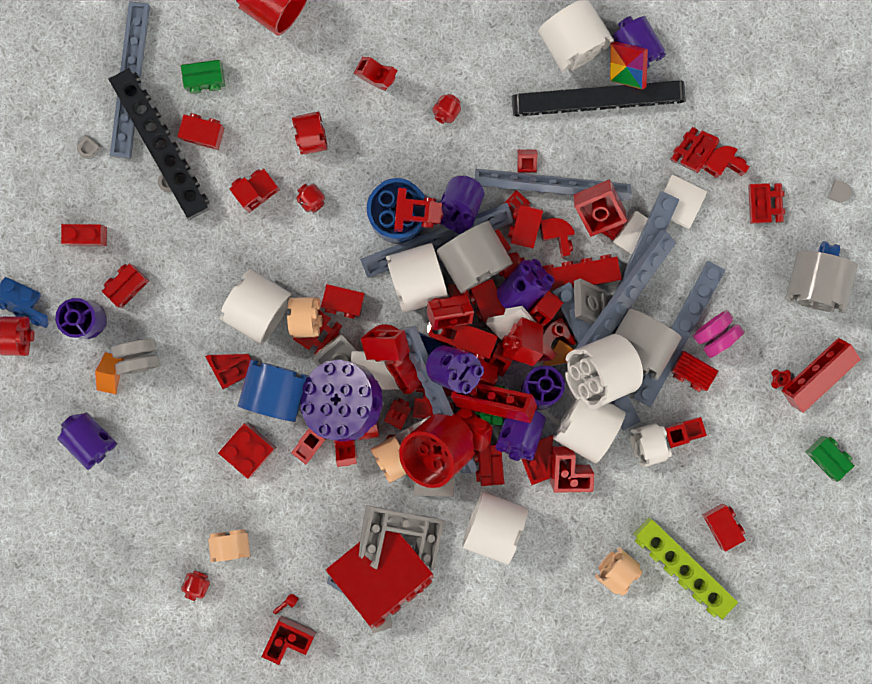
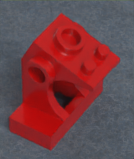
(404, 211)
(555, 329)

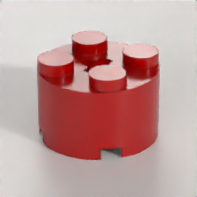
(310, 133)
(15, 336)

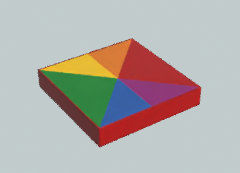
(628, 65)

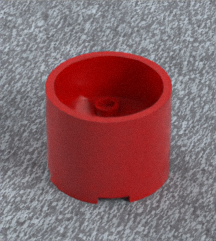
(273, 14)
(437, 450)

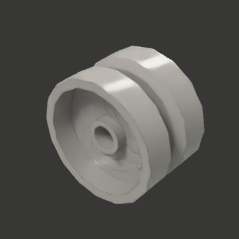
(135, 355)

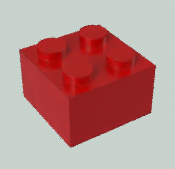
(600, 208)
(247, 450)

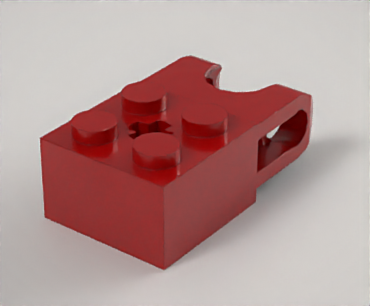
(467, 339)

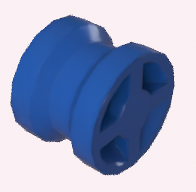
(826, 248)

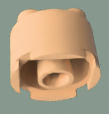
(304, 317)
(389, 458)
(228, 547)
(618, 571)

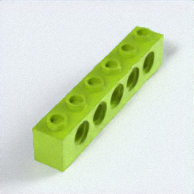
(724, 601)

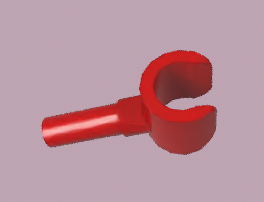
(291, 600)

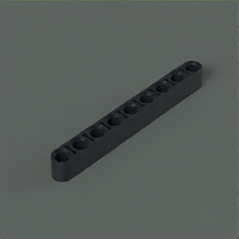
(598, 97)

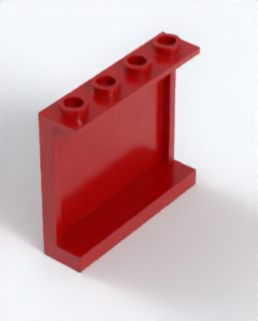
(381, 590)

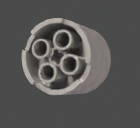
(474, 256)
(821, 281)
(650, 339)

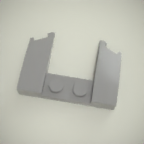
(379, 520)

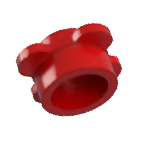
(777, 374)

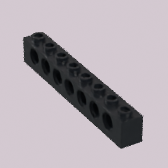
(121, 83)

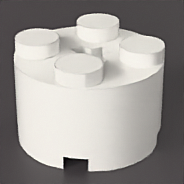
(650, 444)

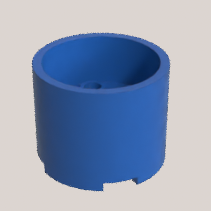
(380, 213)
(272, 391)

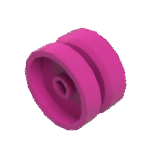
(718, 333)

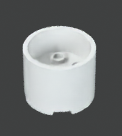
(575, 35)
(416, 277)
(255, 306)
(604, 371)
(589, 430)
(495, 528)

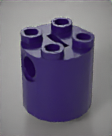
(640, 34)
(461, 203)
(525, 285)
(80, 318)
(454, 369)
(552, 388)
(521, 438)
(85, 439)

